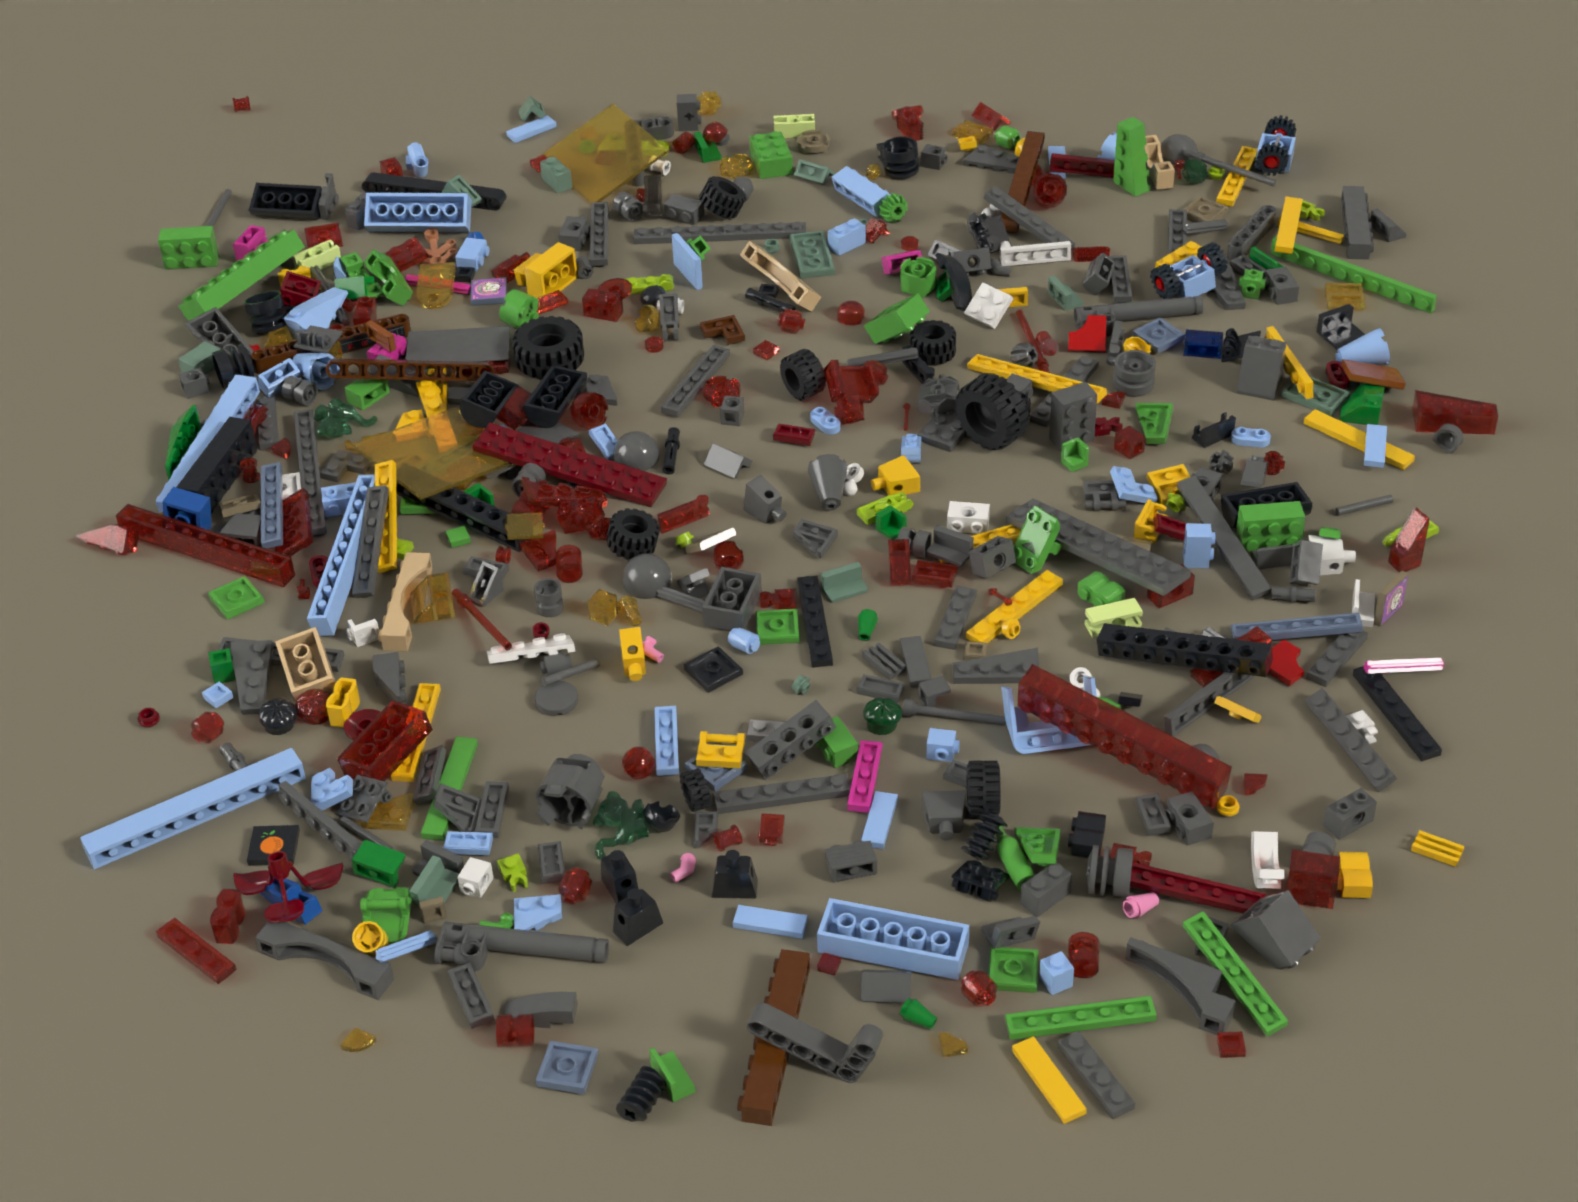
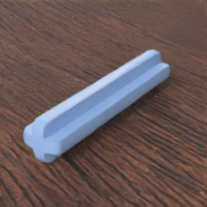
(405, 946)

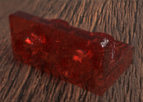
(506, 269)

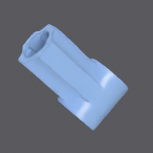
(418, 159)

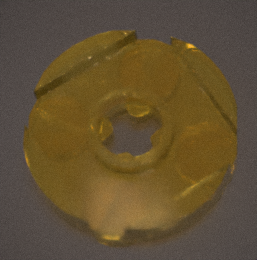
(736, 166)

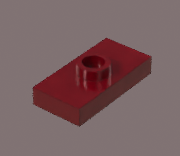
(794, 434)
(1169, 526)

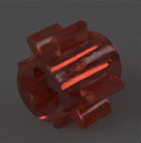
(1275, 462)

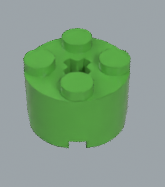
(918, 276)
(518, 308)

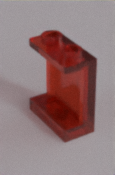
(850, 381)

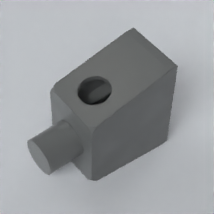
(763, 500)
(244, 527)
(944, 812)

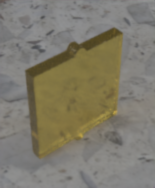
(524, 526)

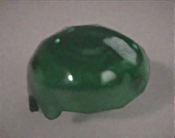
(1194, 171)

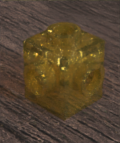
(709, 103)

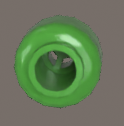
(1007, 137)

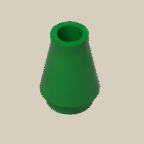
(866, 623)
(916, 1013)

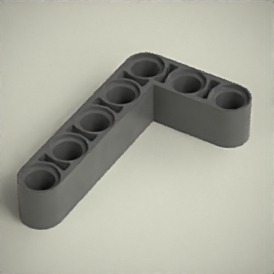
(660, 129)
(813, 1045)

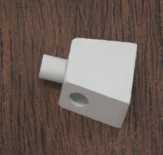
(1333, 554)

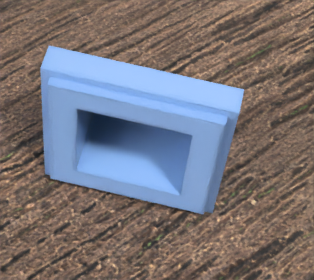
(339, 270)

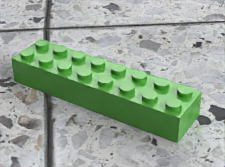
(242, 274)

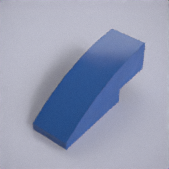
(293, 891)

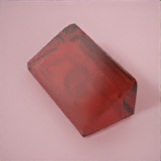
(1087, 254)

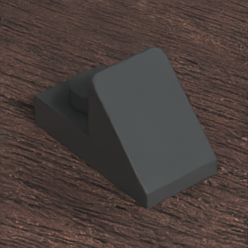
(695, 584)

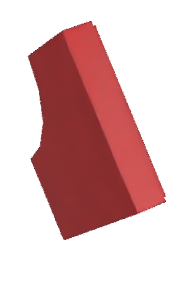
(1089, 337)
(1284, 663)

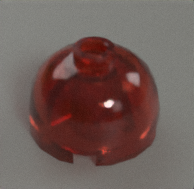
(1049, 190)
(589, 410)

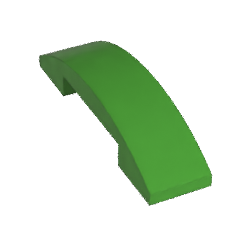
(354, 268)

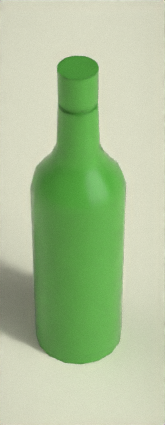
(1014, 859)

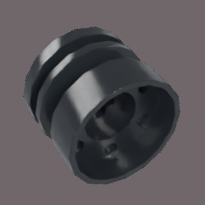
(900, 157)
(266, 311)
(229, 366)

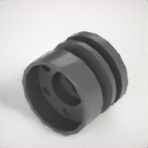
(1110, 871)

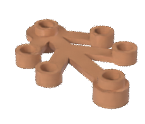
(432, 237)

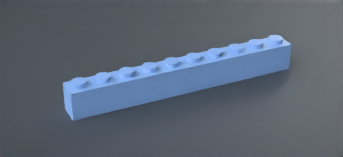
(233, 403)
(341, 564)
(191, 808)

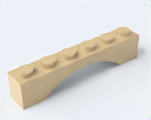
(789, 282)
(396, 628)

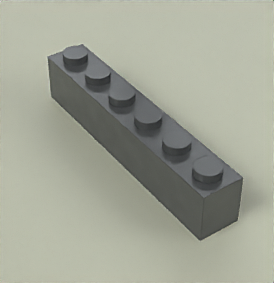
(1356, 222)

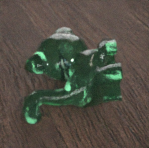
(335, 416)
(614, 813)

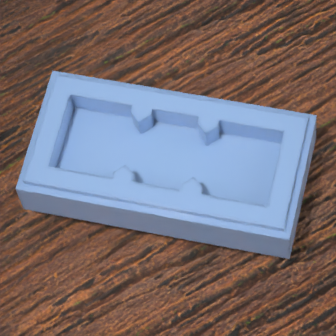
(604, 440)
(468, 843)

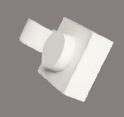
(1363, 725)

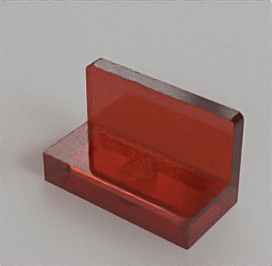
(988, 116)

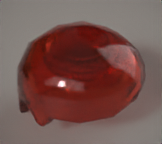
(714, 132)
(850, 313)
(728, 555)

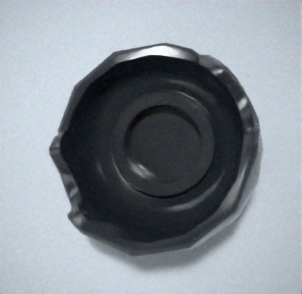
(650, 295)
(660, 817)

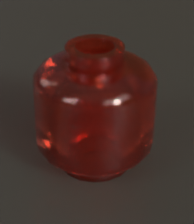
(790, 321)
(880, 372)
(207, 727)
(575, 885)
(979, 988)

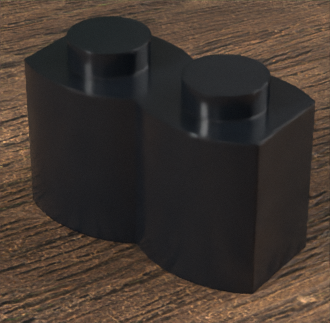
(1088, 831)

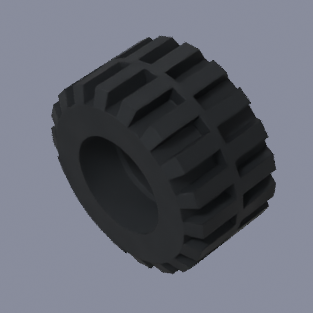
(722, 197)
(934, 341)
(803, 374)
(632, 533)
(983, 787)

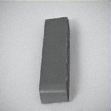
(1252, 232)

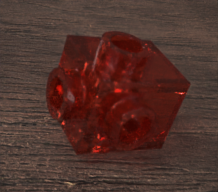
(849, 409)

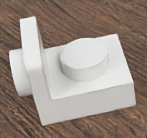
(363, 633)

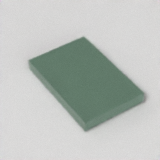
(1325, 398)

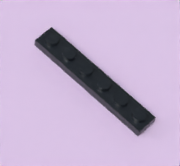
(814, 621)
(1398, 714)

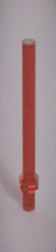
(1042, 363)
(466, 602)

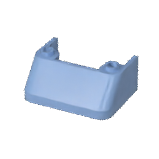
(1038, 735)

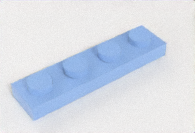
(666, 741)

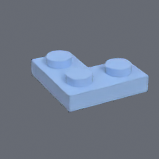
(1129, 489)
(328, 791)

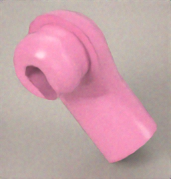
(650, 651)
(686, 868)

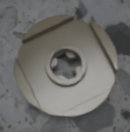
(813, 142)

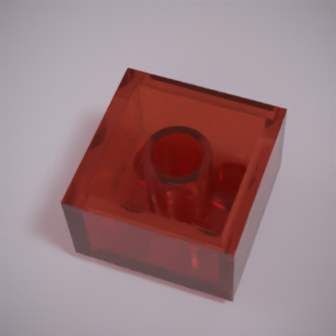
(1313, 878)

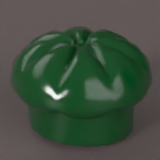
(882, 715)

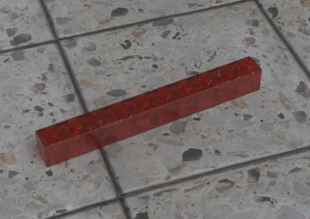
(209, 546)

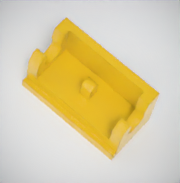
(1144, 524)

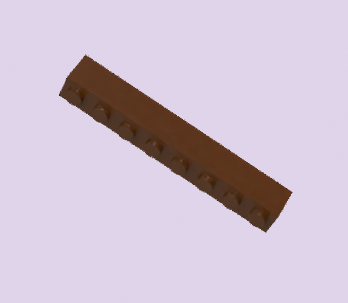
(770, 1062)

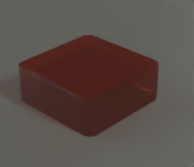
(829, 963)

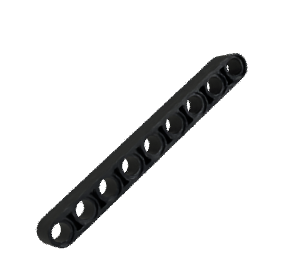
(385, 183)

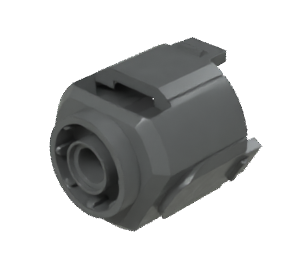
(570, 791)

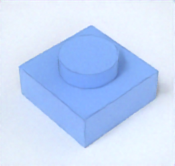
(217, 695)

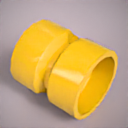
(369, 937)

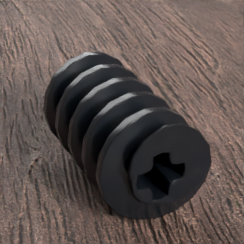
(984, 835)
(641, 1095)

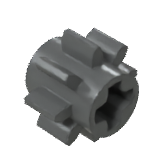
(1221, 462)

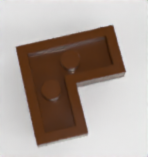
(725, 326)

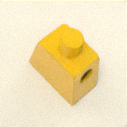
(897, 477)
(632, 660)

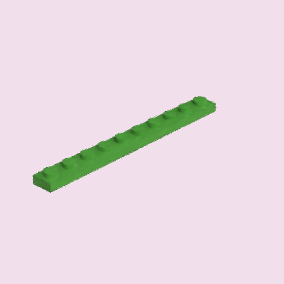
(1354, 274)

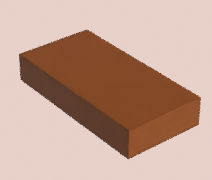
(380, 336)

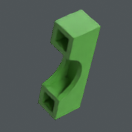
(395, 285)

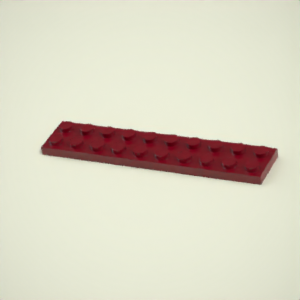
(570, 464)

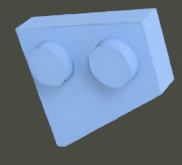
(536, 911)

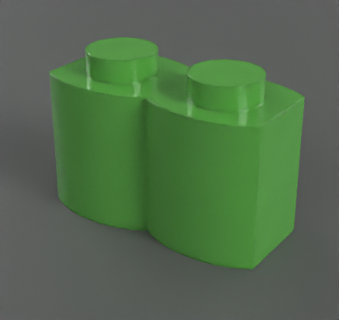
(1100, 590)

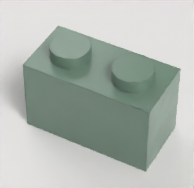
(556, 174)
(198, 357)

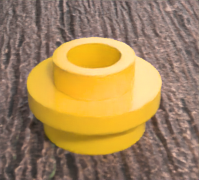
(1010, 628)
(1228, 806)

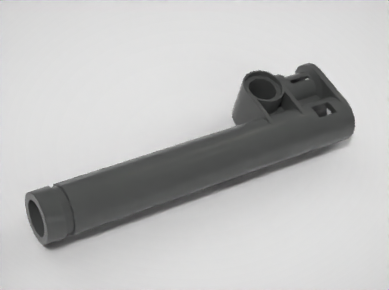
(1139, 310)
(471, 944)

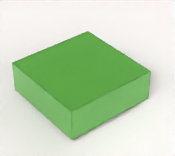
(458, 536)

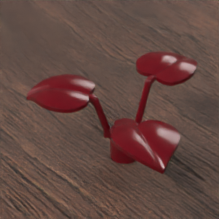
(279, 868)

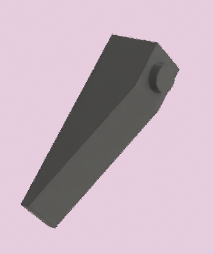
(217, 331)

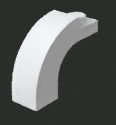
(1265, 860)

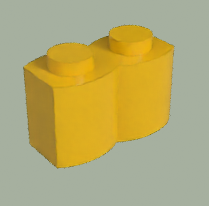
(343, 701)
(1354, 875)

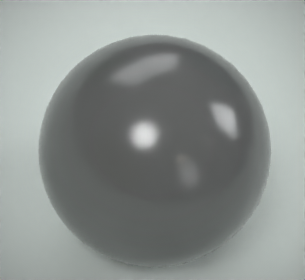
(1174, 146)
(636, 450)
(646, 575)

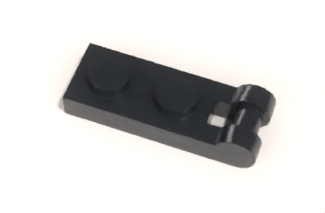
(919, 368)

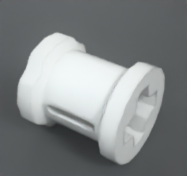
(661, 166)

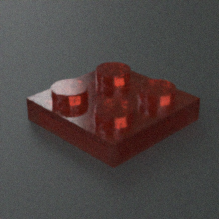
(407, 254)

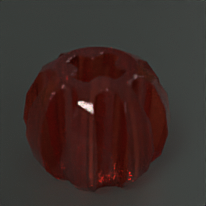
(638, 763)

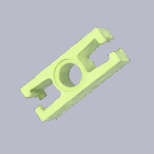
(794, 125)
(320, 255)
(1118, 613)

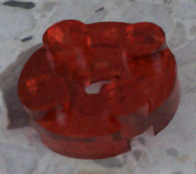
(718, 388)

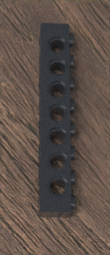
(468, 512)
(1185, 650)

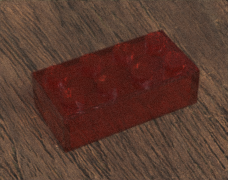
(385, 742)

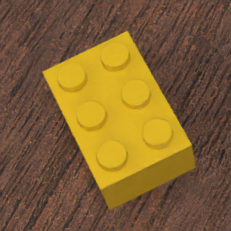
(551, 271)

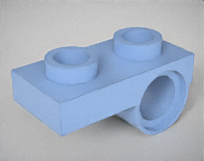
(911, 448)

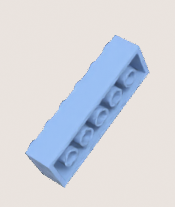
(418, 212)
(893, 938)

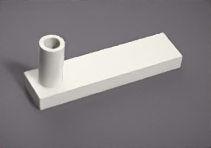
(1034, 253)

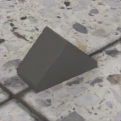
(487, 584)

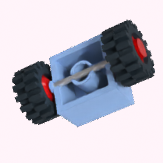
(1276, 146)
(1192, 275)

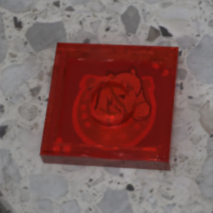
(322, 233)

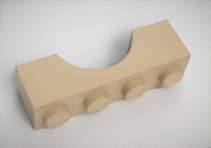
(1160, 172)

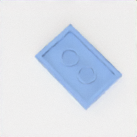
(687, 261)

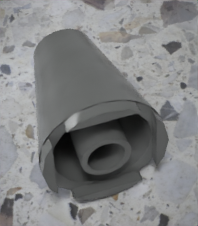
(828, 479)

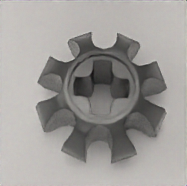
(1024, 355)

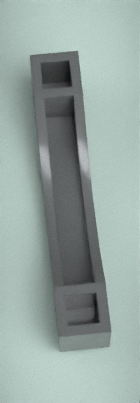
(287, 941)

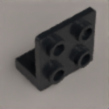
(1337, 326)

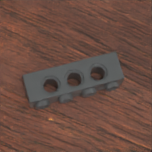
(790, 739)

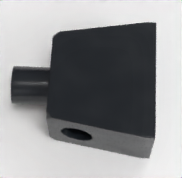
(618, 870)
(734, 877)
(635, 916)

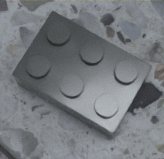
(1073, 414)
(731, 599)

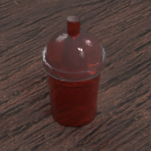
(1047, 344)

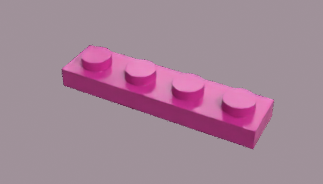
(865, 776)

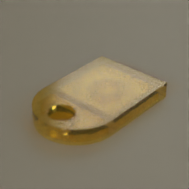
(435, 281)

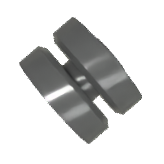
(1134, 372)

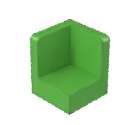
(1075, 454)

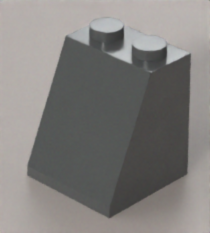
(1261, 367)
(1278, 930)

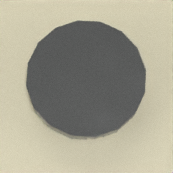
(556, 698)

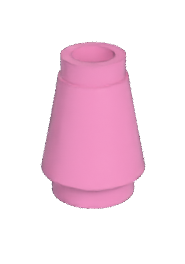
(1138, 905)

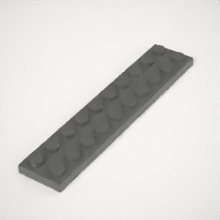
(1109, 550)

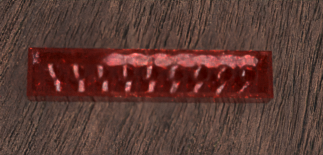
(1123, 736)

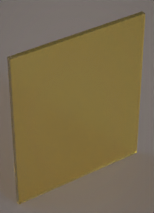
(606, 153)
(432, 453)

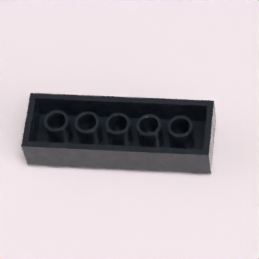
(220, 461)

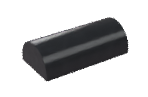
(286, 200)
(553, 395)
(486, 399)
(1273, 494)

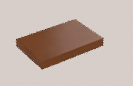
(1373, 374)

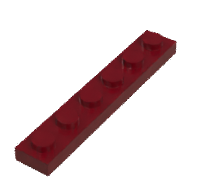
(1193, 888)

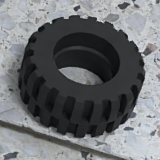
(547, 343)
(991, 411)

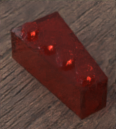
(1435, 410)

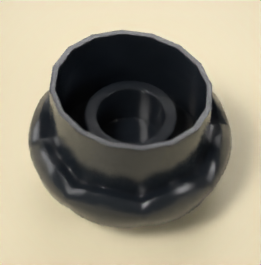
(278, 716)

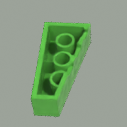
(1130, 157)

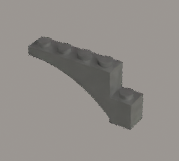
(1191, 979)

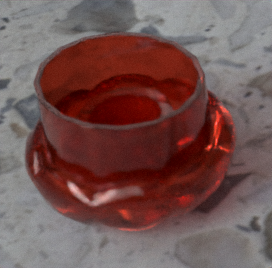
(312, 706)

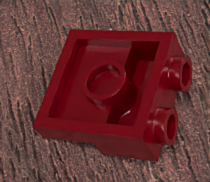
(298, 288)

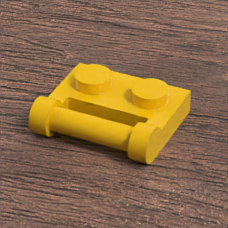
(720, 755)

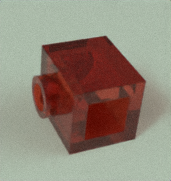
(391, 166)
(1129, 442)

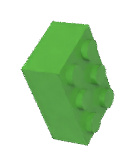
(771, 155)
(188, 247)
(897, 319)
(1270, 524)

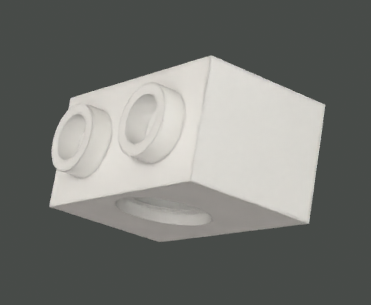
(968, 517)

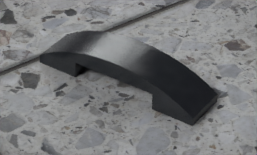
(962, 295)

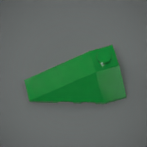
(1363, 405)
(181, 436)

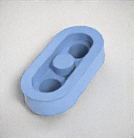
(825, 420)
(1250, 437)

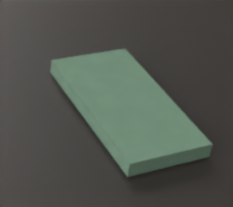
(812, 254)

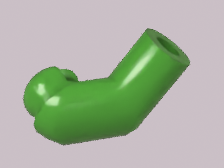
(505, 922)

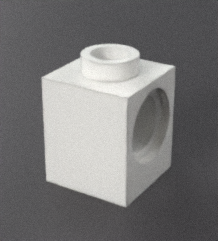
(475, 877)

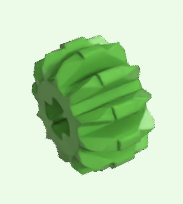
(893, 207)

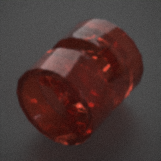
(569, 563)
(1084, 954)
(515, 1030)

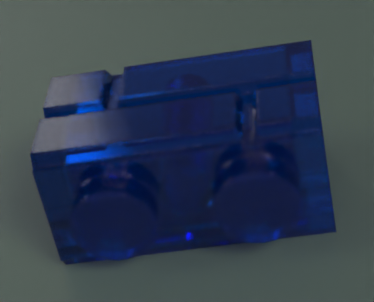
(1203, 343)

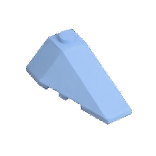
(316, 311)

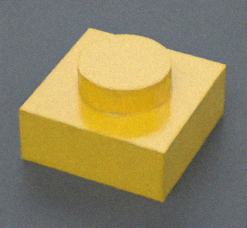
(967, 143)

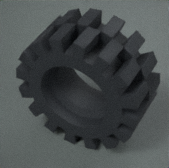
(695, 790)

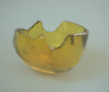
(648, 319)

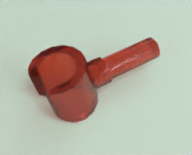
(1178, 166)
(348, 305)
(304, 592)

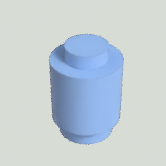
(744, 640)

